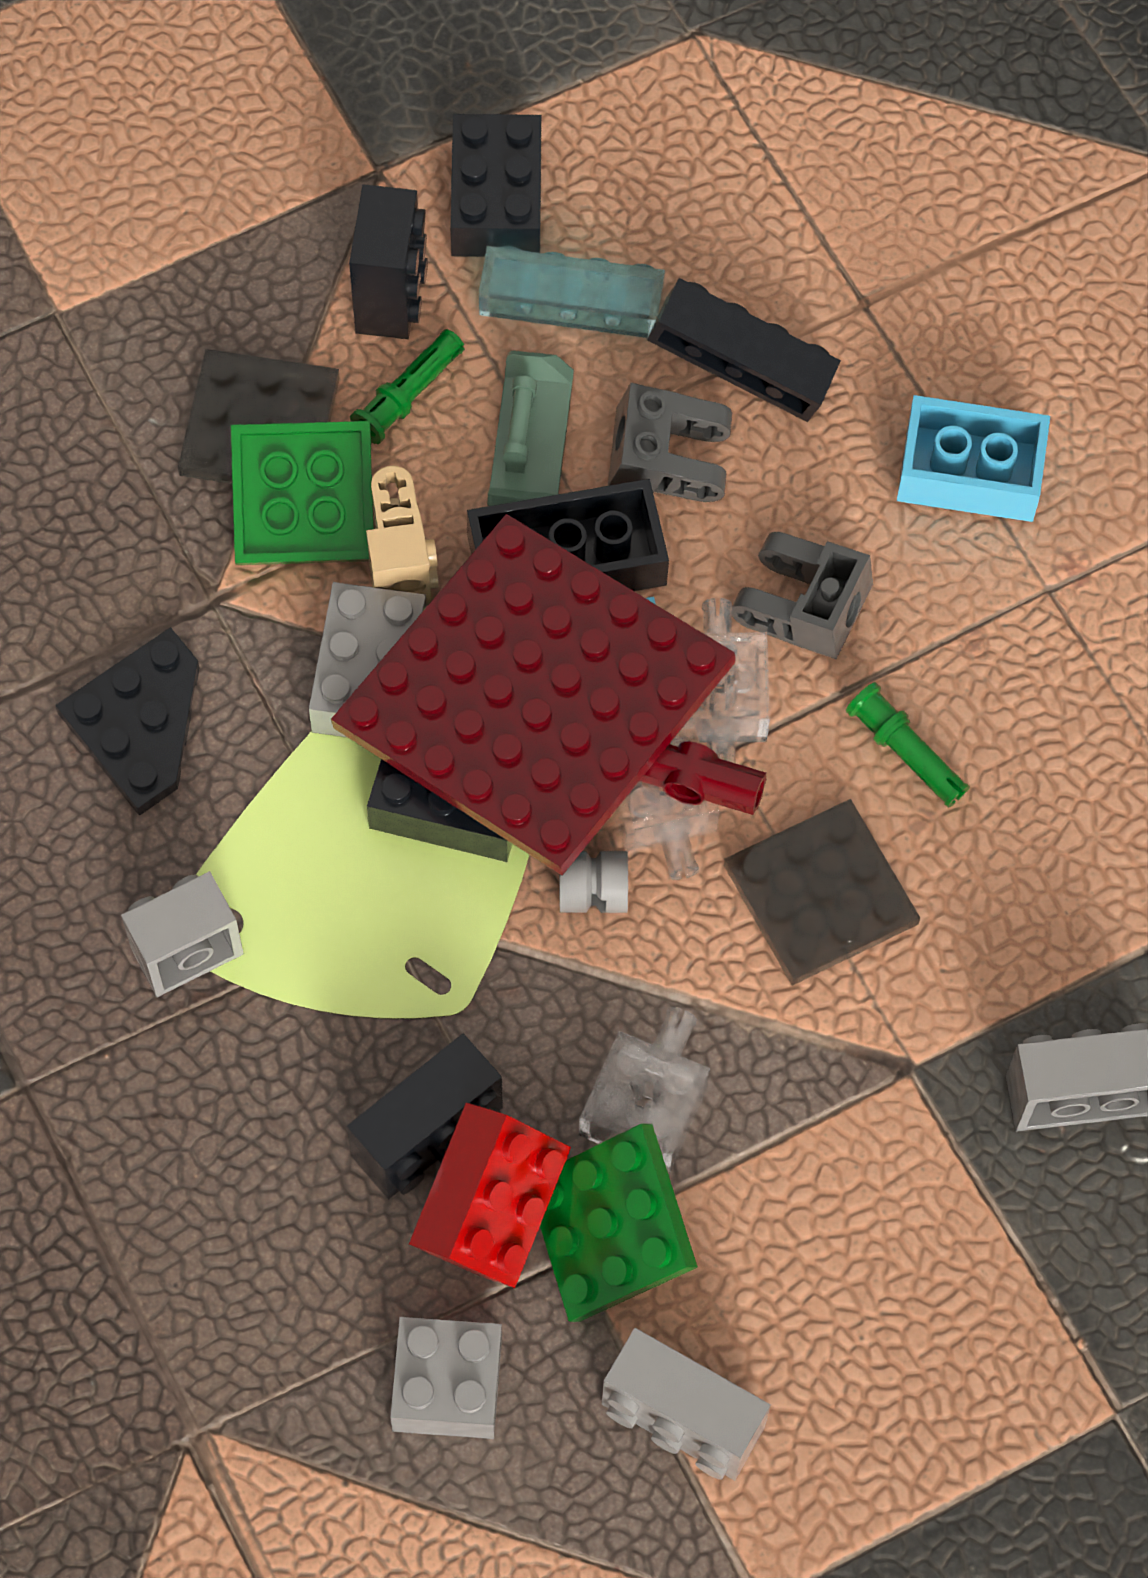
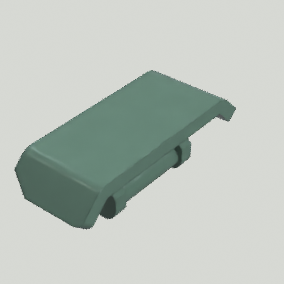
(531, 428)

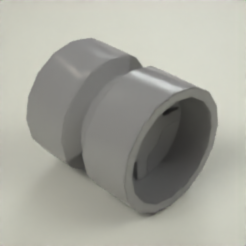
(595, 883)

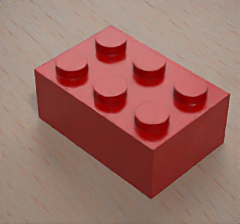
(490, 1195)

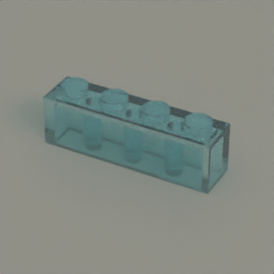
(570, 291)

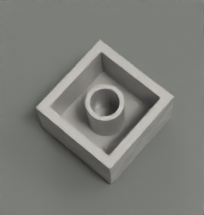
(182, 933)
(446, 1377)

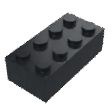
(604, 526)

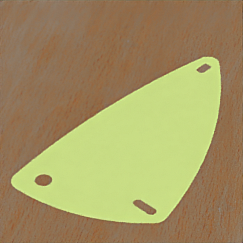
(346, 906)

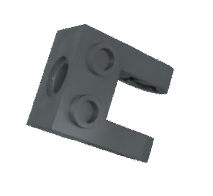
(643, 436)
(828, 610)

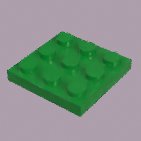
(301, 492)
(615, 1225)

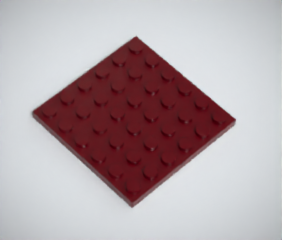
(534, 693)

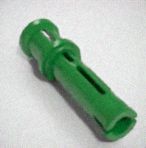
(395, 398)
(893, 730)

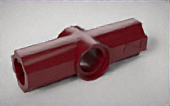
(697, 774)

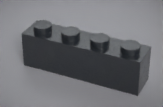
(744, 349)

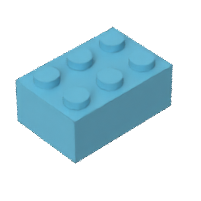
(973, 458)

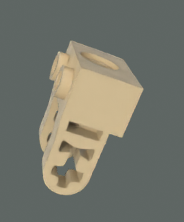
(397, 546)

